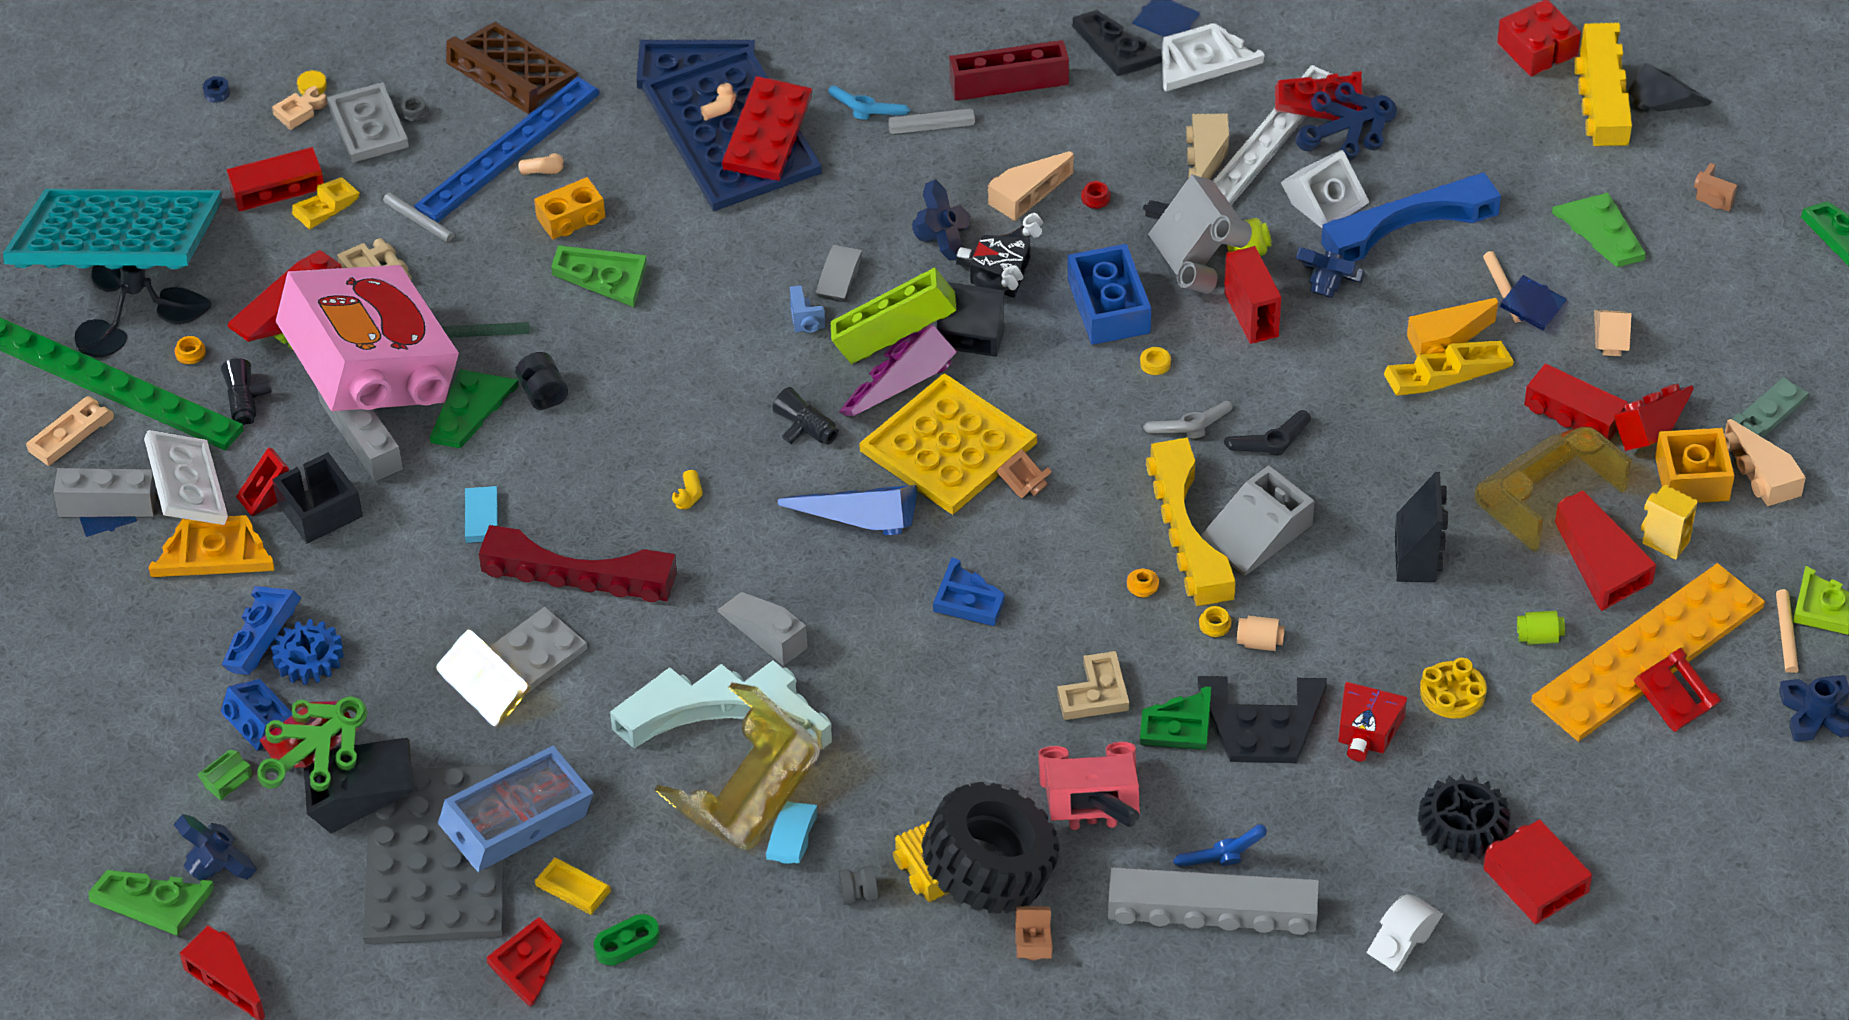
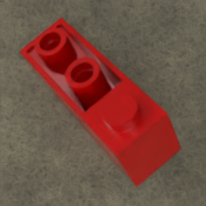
(1643, 421)

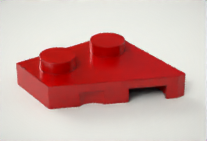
(527, 959)

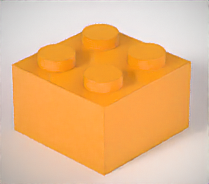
(1695, 463)

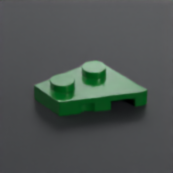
(1178, 722)

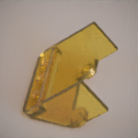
(1512, 484)
(762, 782)

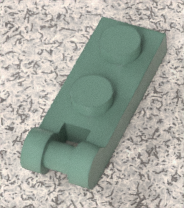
(1772, 407)

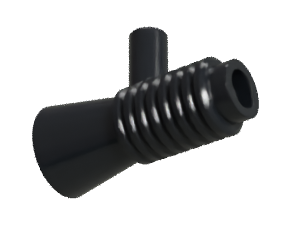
(240, 392)
(806, 418)

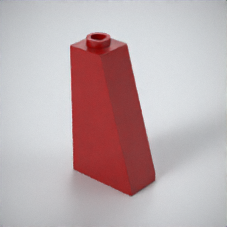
(1602, 551)

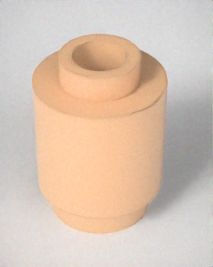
(1260, 633)

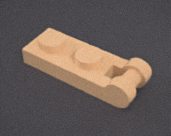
(69, 430)

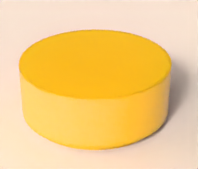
(310, 79)
(1155, 360)

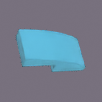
(791, 832)

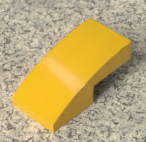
(330, 200)

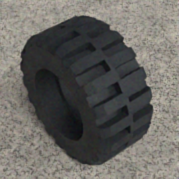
(977, 874)

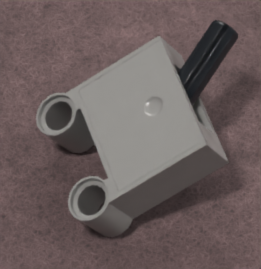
(1193, 230)

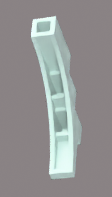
(674, 701)

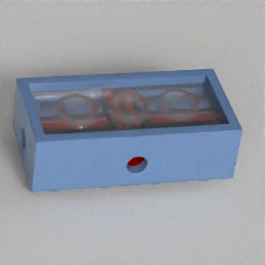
(515, 808)

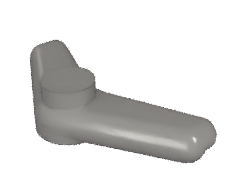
(1191, 423)

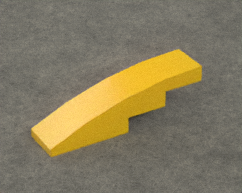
(1454, 366)

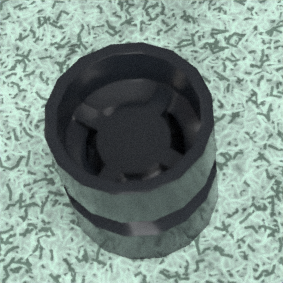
(541, 380)

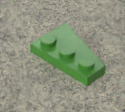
(151, 901)

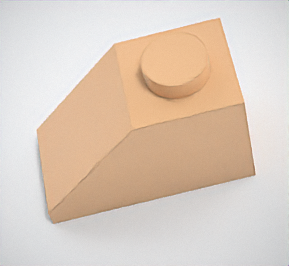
(1612, 331)

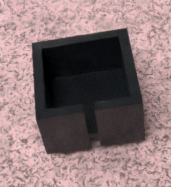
(325, 506)

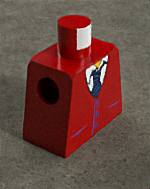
(1369, 719)

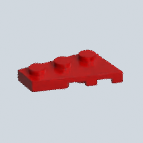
(1296, 94)

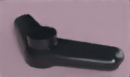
(1274, 440)

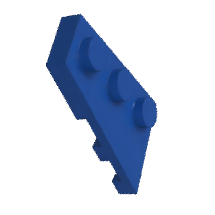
(261, 626)

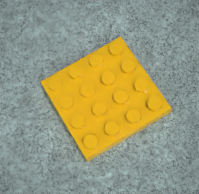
(947, 443)

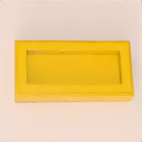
(573, 886)

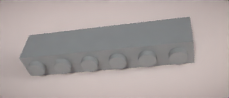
(1213, 900)

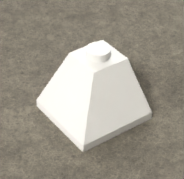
(1326, 189)

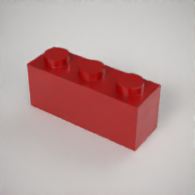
(275, 179)
(1572, 401)

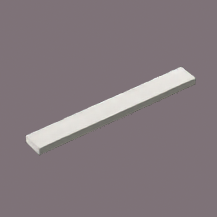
(1260, 148)

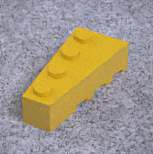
(1603, 85)

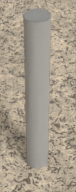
(418, 217)

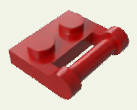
(1669, 695)

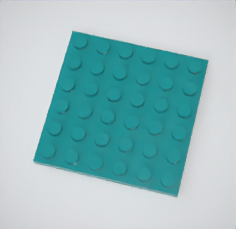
(113, 228)

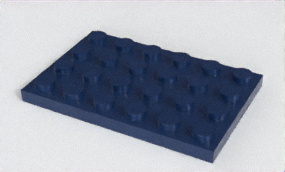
(704, 142)

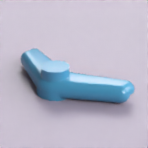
(867, 105)

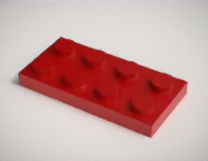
(767, 128)

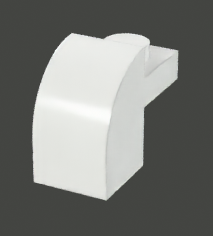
(1403, 926)

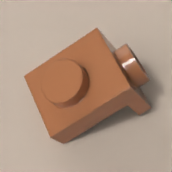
(1714, 191)
(1023, 475)
(1033, 932)

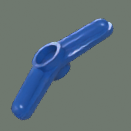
(1226, 850)

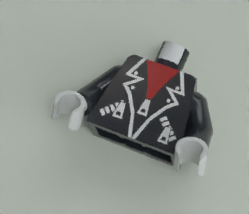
(1003, 258)

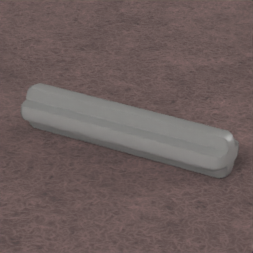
(931, 121)

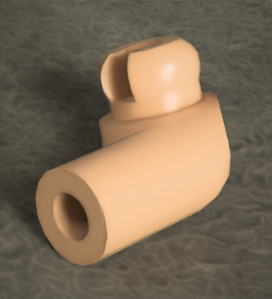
(722, 104)
(546, 165)

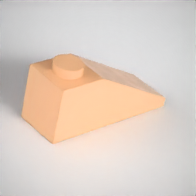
(1027, 184)

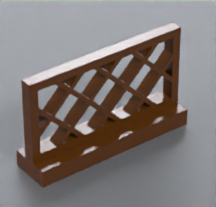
(500, 77)

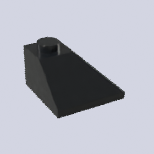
(1663, 92)

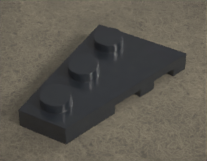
(1114, 46)

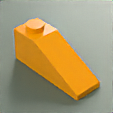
(1437, 329)

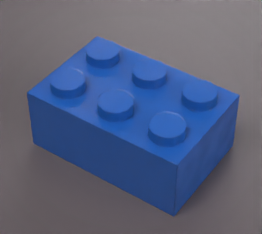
(1109, 294)

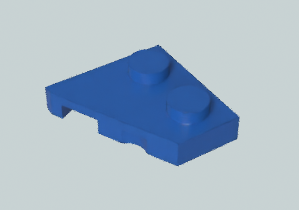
(968, 596)

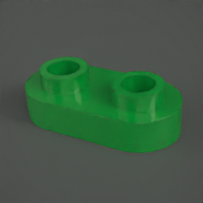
(625, 939)

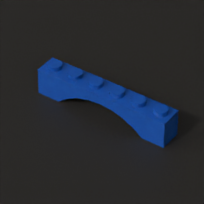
(1462, 200)

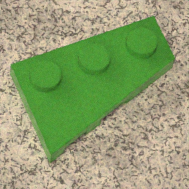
(1603, 227)
(604, 272)

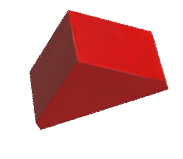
(258, 489)

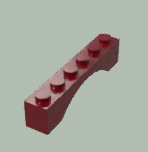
(640, 574)

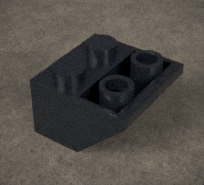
(977, 322)

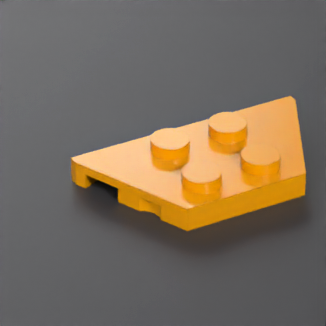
(212, 549)

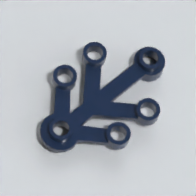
(1349, 119)

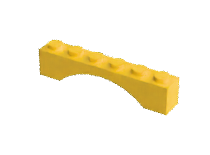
(1207, 570)

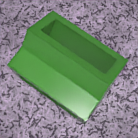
(225, 774)

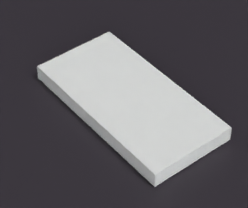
(185, 477)

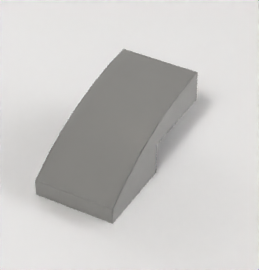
(839, 272)

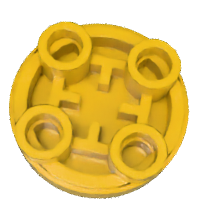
(1453, 688)

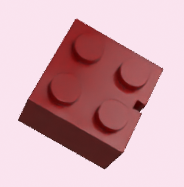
(1531, 37)

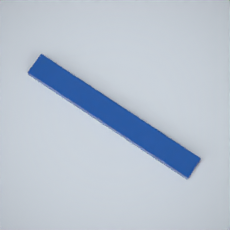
(507, 149)

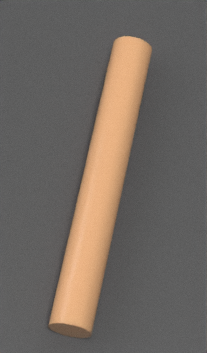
(1498, 276)
(1787, 631)

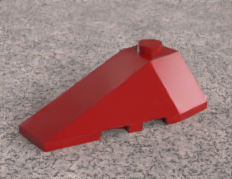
(259, 317)

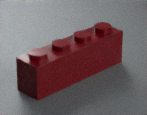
(1009, 70)

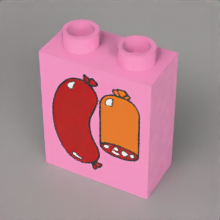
(366, 337)

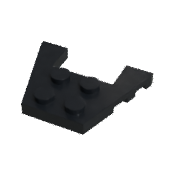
(1263, 731)

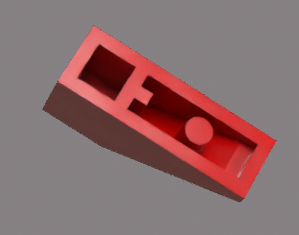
(217, 964)

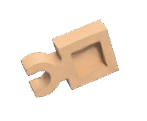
(299, 109)

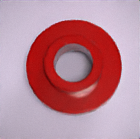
(1095, 194)

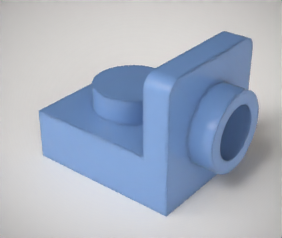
(804, 316)

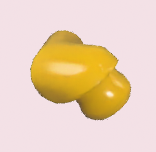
(692, 492)

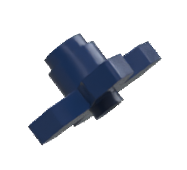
(940, 220)
(1328, 271)
(1817, 706)
(212, 850)

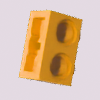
(570, 208)

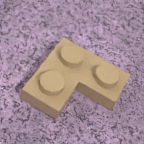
(1101, 694)

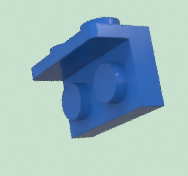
(251, 707)

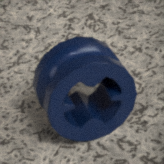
(216, 82)

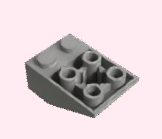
(1260, 520)

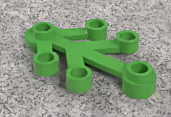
(316, 739)

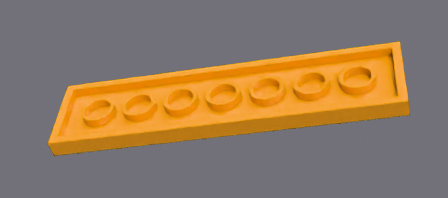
(1687, 620)

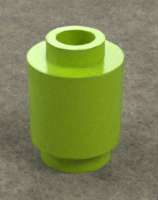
(1540, 627)

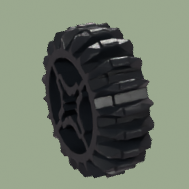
(1452, 827)

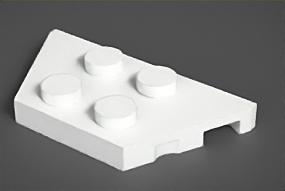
(1204, 55)

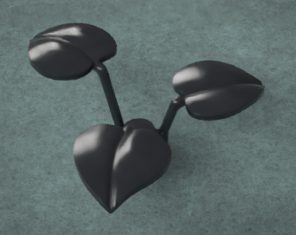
(175, 306)

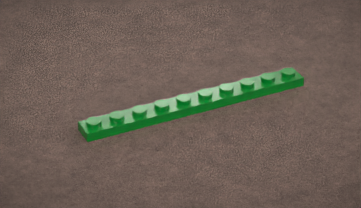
(118, 386)

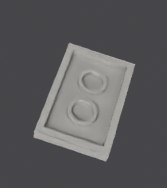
(368, 122)
(539, 647)

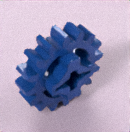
(294, 660)

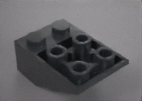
(1420, 533)
(378, 779)

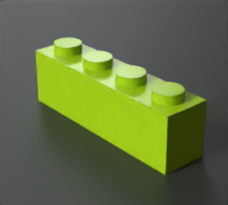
(893, 316)

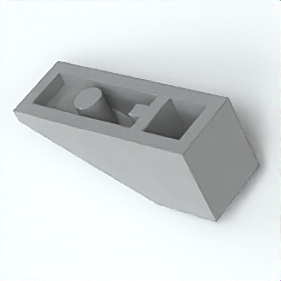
(767, 625)

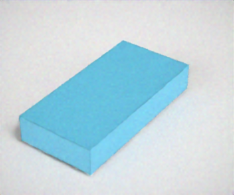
(480, 512)

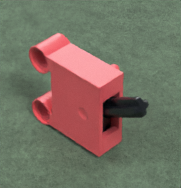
(1091, 785)

